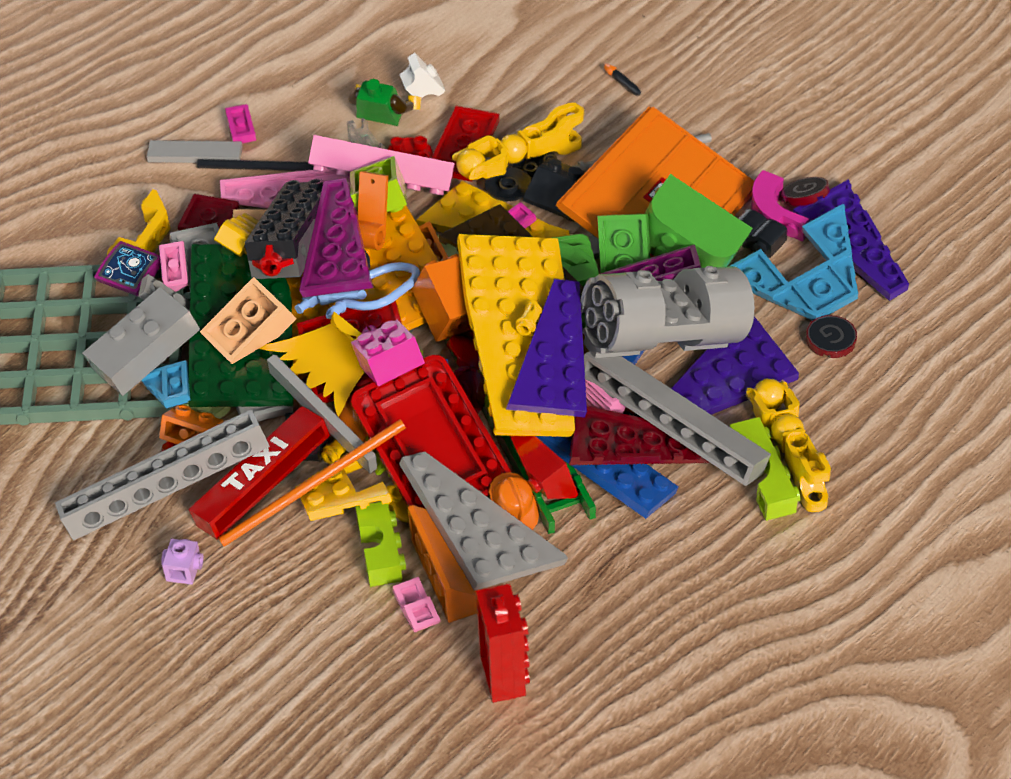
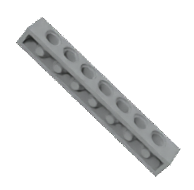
(161, 475)

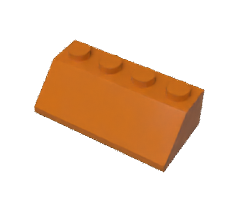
(443, 571)

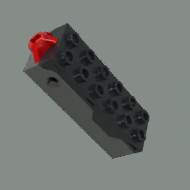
(284, 232)

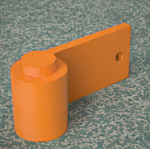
(372, 208)

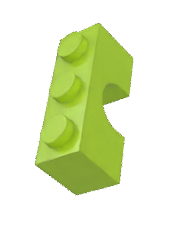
(382, 561)

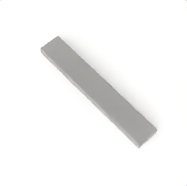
(311, 401)

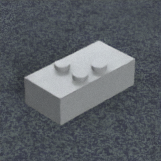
(141, 341)

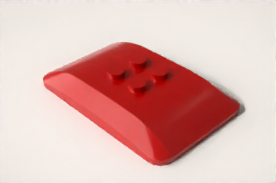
(436, 421)

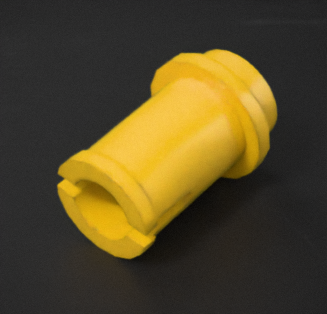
(527, 323)
(332, 452)

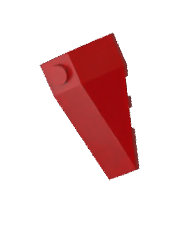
(544, 468)

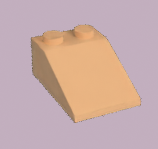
(247, 322)

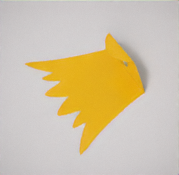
(327, 357)

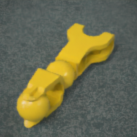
(543, 137)
(806, 465)

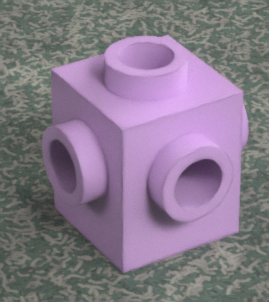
(181, 561)

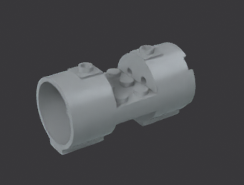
(695, 310)

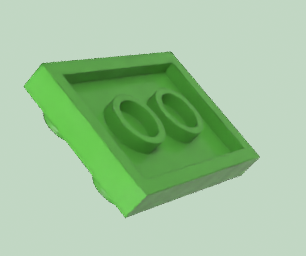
(623, 240)

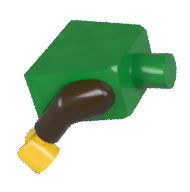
(381, 102)

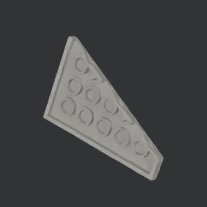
(479, 533)

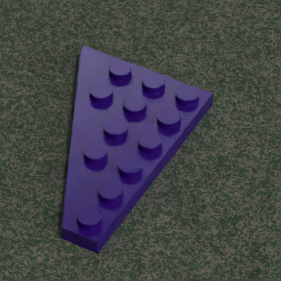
(724, 374)

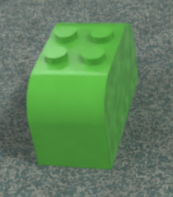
(685, 217)

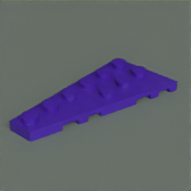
(554, 364)

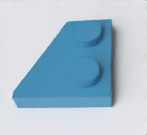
(169, 384)

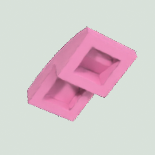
(415, 604)

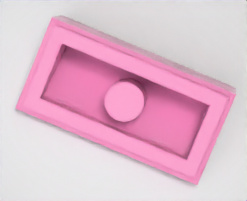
(174, 265)

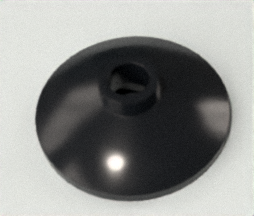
(509, 186)

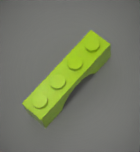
(775, 493)

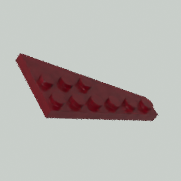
(619, 438)

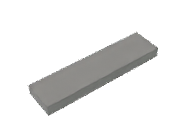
(193, 150)

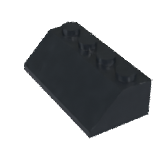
(550, 184)

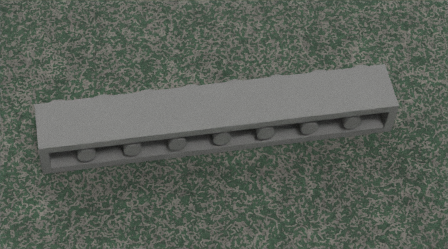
(678, 417)

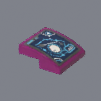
(127, 267)

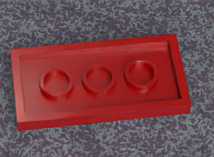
(462, 129)

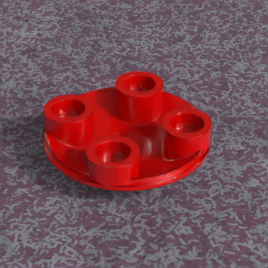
(409, 145)
(464, 350)

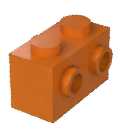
(183, 423)

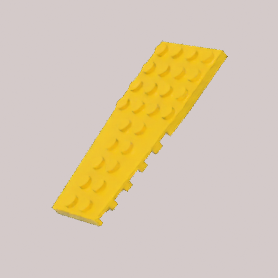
(498, 283)

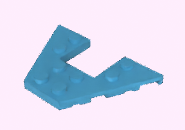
(819, 289)

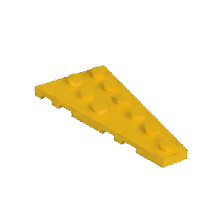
(467, 202)

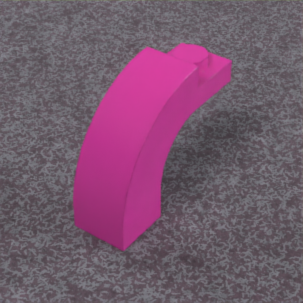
(765, 195)

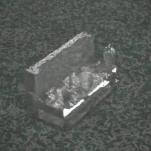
(362, 135)

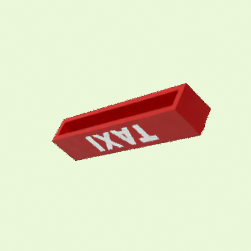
(259, 473)

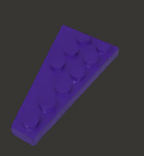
(869, 254)

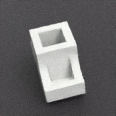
(421, 78)

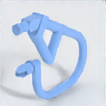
(348, 299)

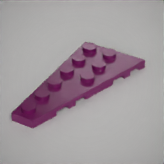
(336, 249)

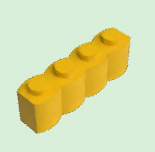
(235, 232)

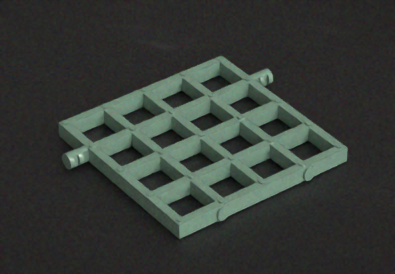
(40, 342)

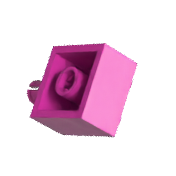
(387, 351)

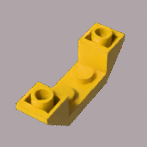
(157, 224)

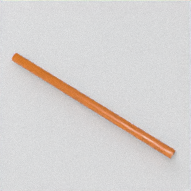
(311, 483)

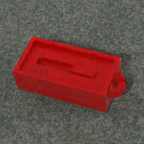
(502, 642)

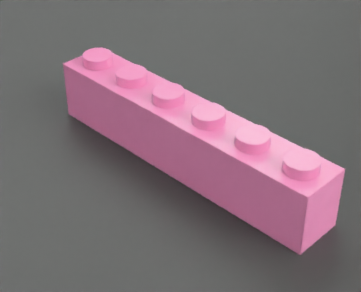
(349, 156)

